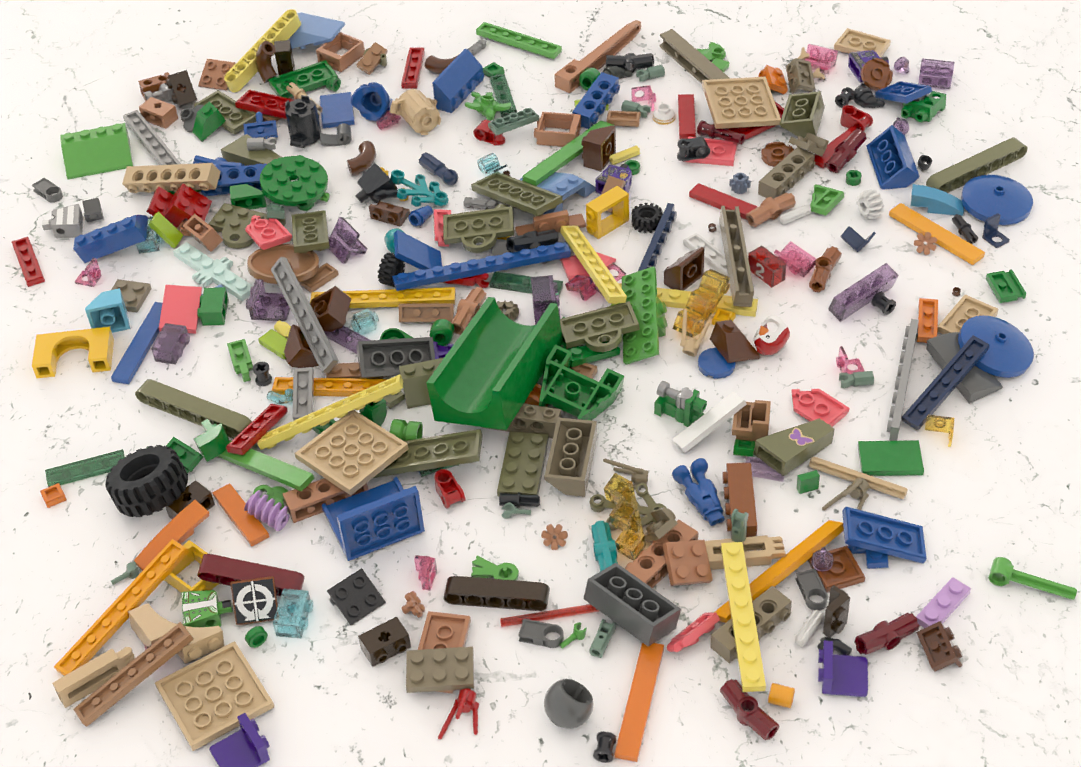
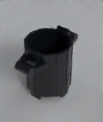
(302, 122)

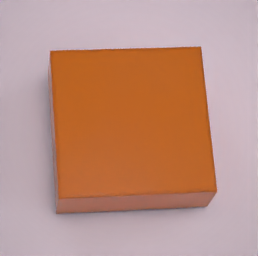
(53, 495)

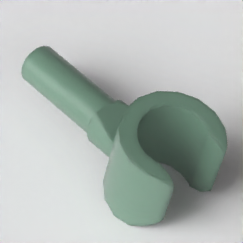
(510, 509)
(132, 572)

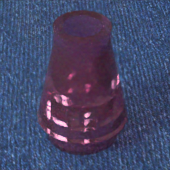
(388, 120)

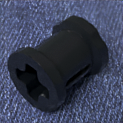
(843, 97)
(883, 303)
(261, 370)
(604, 747)

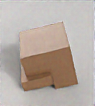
(752, 421)

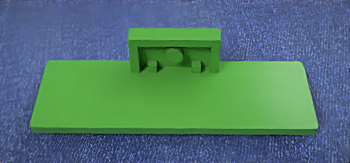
(650, 314)

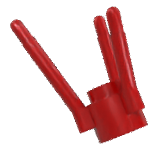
(465, 703)

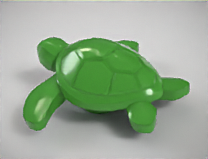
(486, 105)

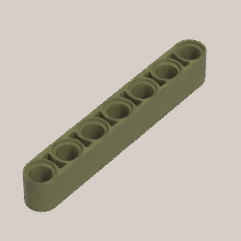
(978, 165)
(190, 407)

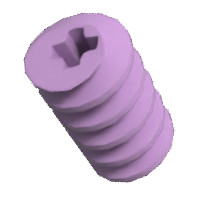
(267, 511)

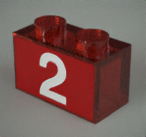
(767, 266)

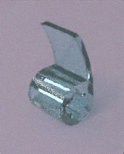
(489, 164)

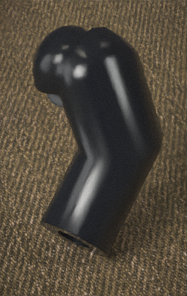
(838, 645)

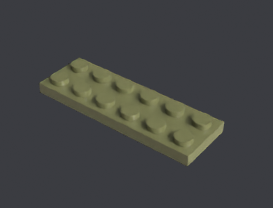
(517, 193)
(437, 452)

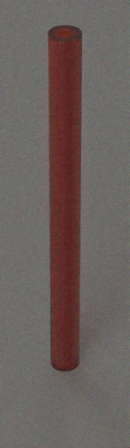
(546, 615)

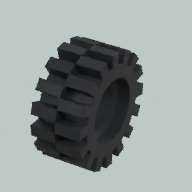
(646, 217)
(390, 267)

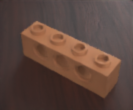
(309, 501)
(651, 563)

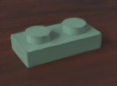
(275, 211)

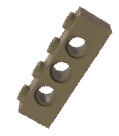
(786, 173)
(535, 420)
(769, 611)

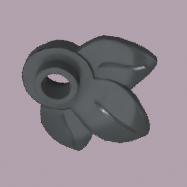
(188, 117)

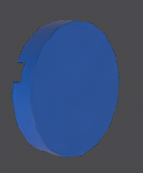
(714, 364)

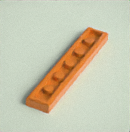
(639, 702)

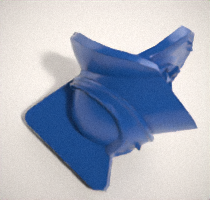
(371, 101)

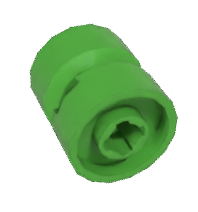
(405, 431)

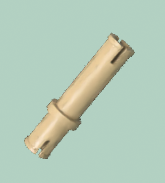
(297, 93)

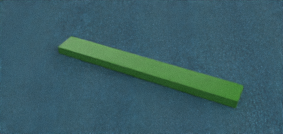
(559, 158)

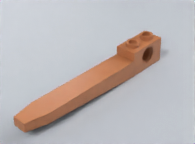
(568, 77)

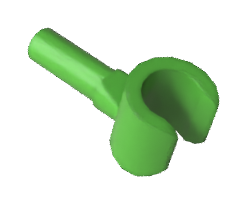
(577, 634)

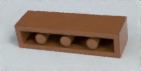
(740, 494)

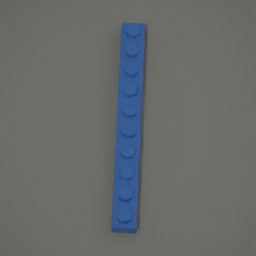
(480, 266)

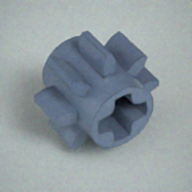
(740, 183)

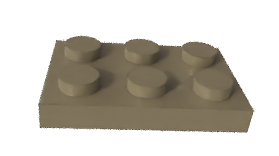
(439, 669)

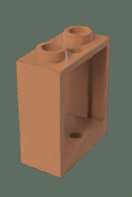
(338, 62)
(560, 121)

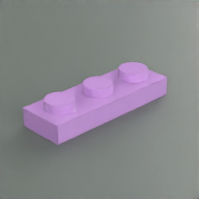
(943, 603)

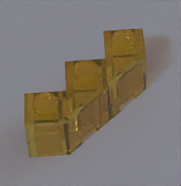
(703, 302)
(625, 516)

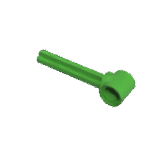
(1003, 572)

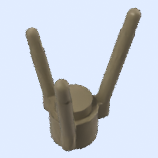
(638, 475)
(857, 490)

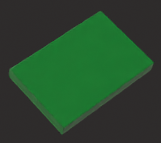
(890, 458)

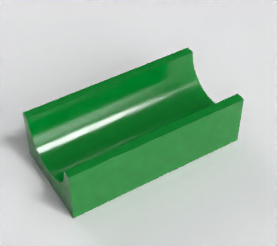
(492, 368)

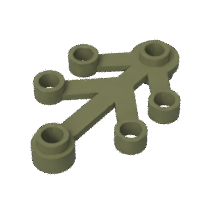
(643, 510)

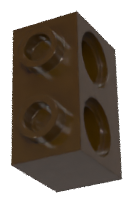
(284, 57)

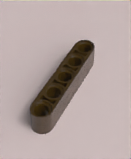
(496, 593)

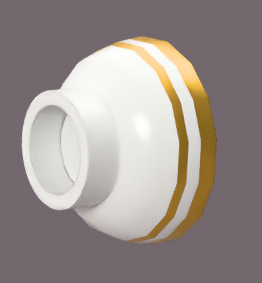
(664, 114)

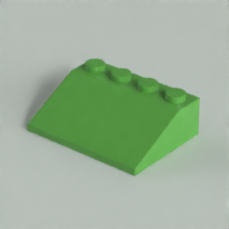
(96, 150)

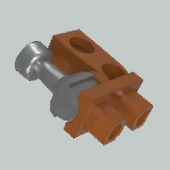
(156, 87)

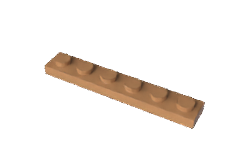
(133, 674)

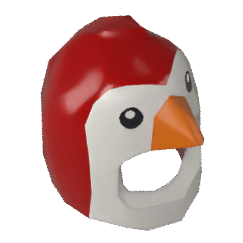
(771, 342)

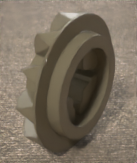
(512, 309)

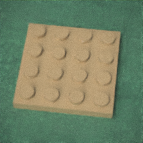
(740, 102)
(351, 451)
(212, 694)

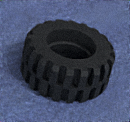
(146, 481)

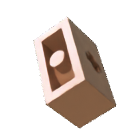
(158, 112)
(203, 232)

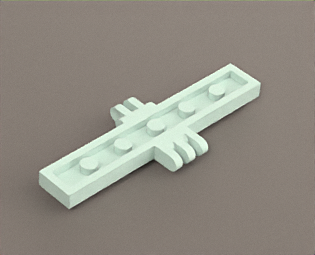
(213, 271)

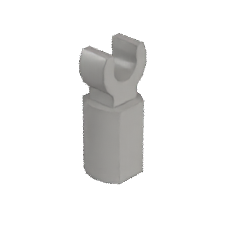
(261, 143)

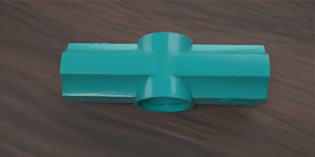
(603, 545)

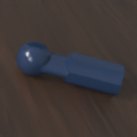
(438, 168)

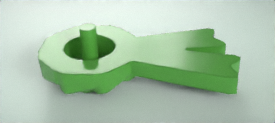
(486, 569)

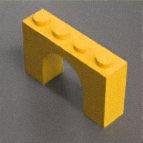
(52, 346)

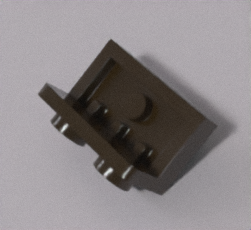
(836, 612)

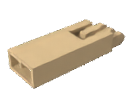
(770, 548)
(91, 675)

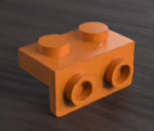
(774, 78)

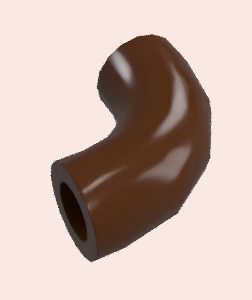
(263, 61)
(437, 64)
(363, 160)

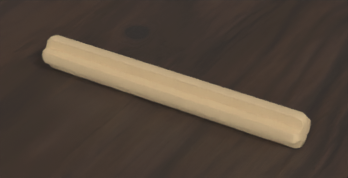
(851, 475)

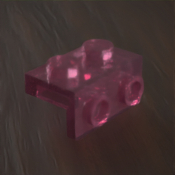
(822, 56)
(796, 259)

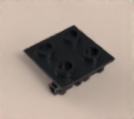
(355, 596)

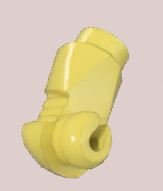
(282, 328)

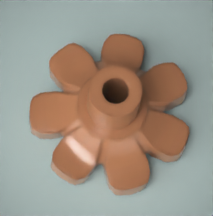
(925, 247)
(554, 536)
(413, 604)

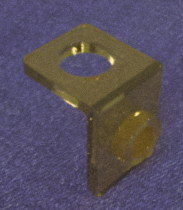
(940, 424)

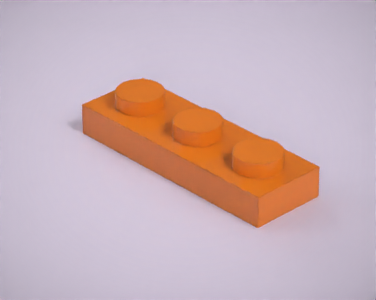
(927, 319)

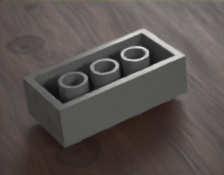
(632, 604)

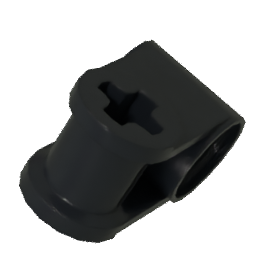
(693, 149)

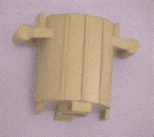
(417, 111)

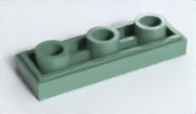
(513, 121)

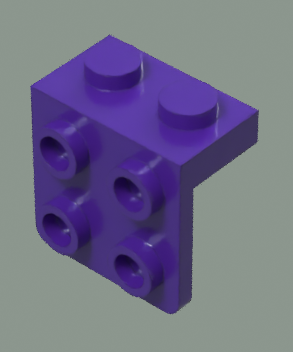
(842, 673)
(243, 747)

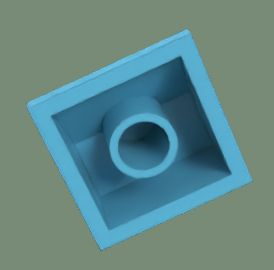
(108, 311)

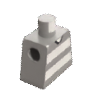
(65, 222)

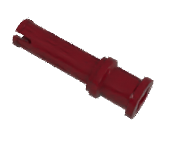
(712, 132)

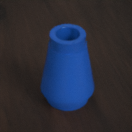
(419, 216)

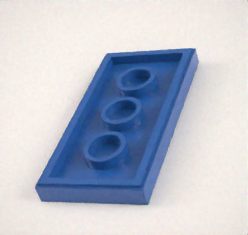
(884, 535)

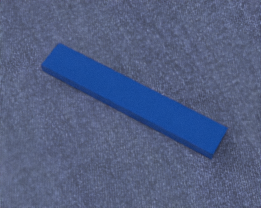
(139, 346)

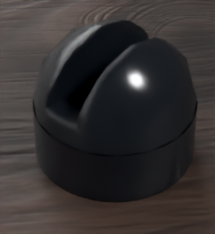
(924, 159)

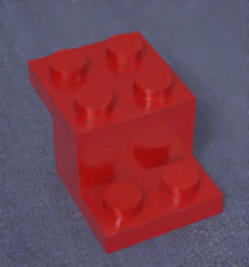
(180, 205)

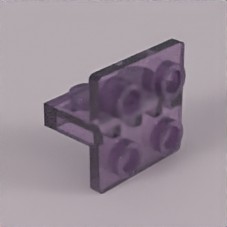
(936, 73)
(345, 241)

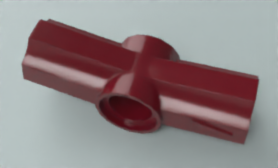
(846, 151)
(886, 634)
(756, 717)

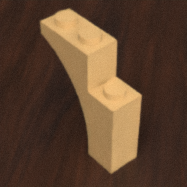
(151, 627)

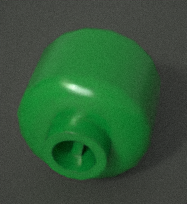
(588, 77)
(442, 332)

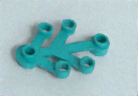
(438, 197)

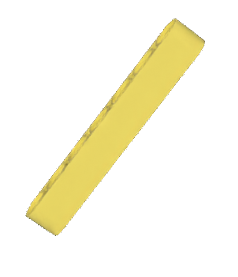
(246, 67)

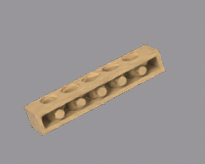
(170, 177)

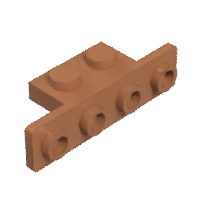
(552, 221)

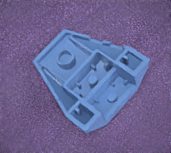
(315, 30)
(565, 185)

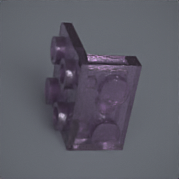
(266, 305)

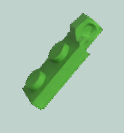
(240, 358)

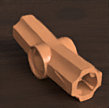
(770, 209)
(468, 308)

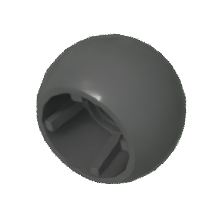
(568, 704)

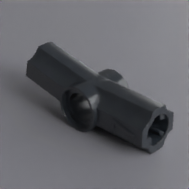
(631, 61)
(532, 240)

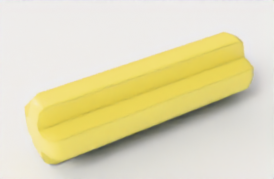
(624, 155)

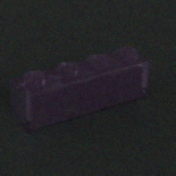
(862, 292)

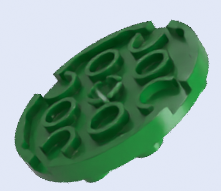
(278, 176)

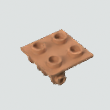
(214, 74)

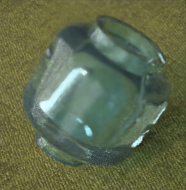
(364, 321)

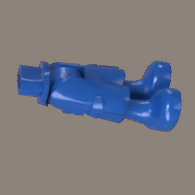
(703, 494)

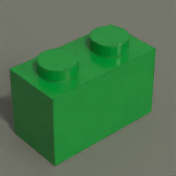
(213, 306)

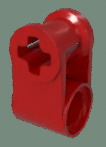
(854, 117)
(484, 133)
(448, 488)

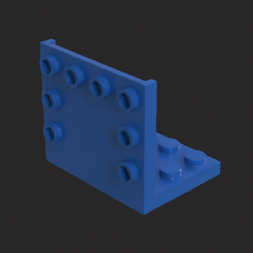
(375, 518)

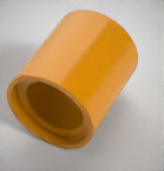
(781, 695)

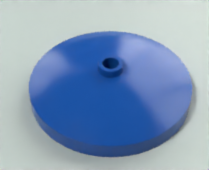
(997, 194)
(1009, 348)

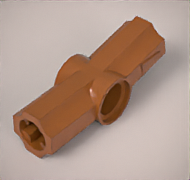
(823, 268)

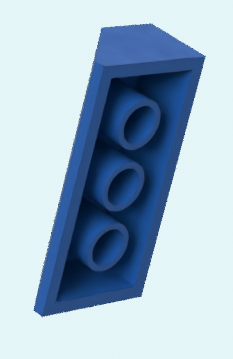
(457, 81)
(892, 160)
(111, 238)

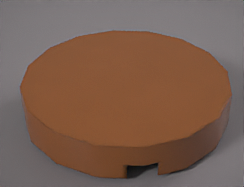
(876, 74)
(775, 153)

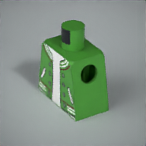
(203, 608)

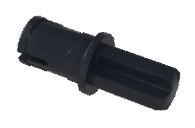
(964, 229)
(519, 499)

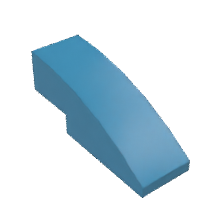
(936, 200)

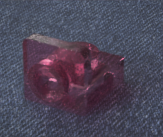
(583, 285)
(427, 570)

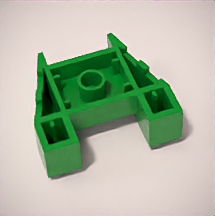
(574, 391)

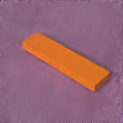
(234, 507)

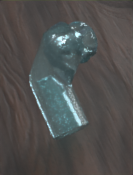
(281, 399)

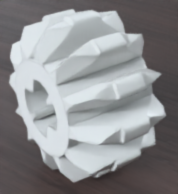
(870, 204)

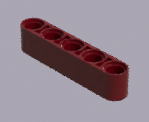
(225, 570)

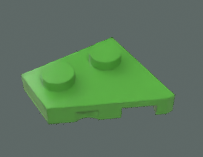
(825, 199)

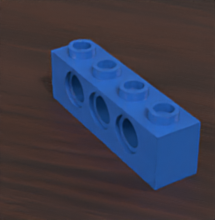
(596, 99)
(236, 176)

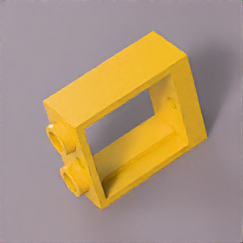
(617, 200)
(195, 553)

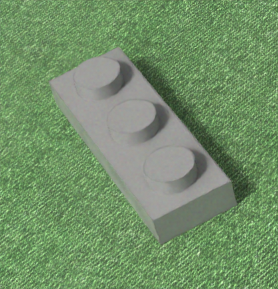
(303, 392)

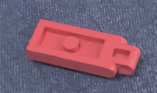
(438, 226)
(691, 633)

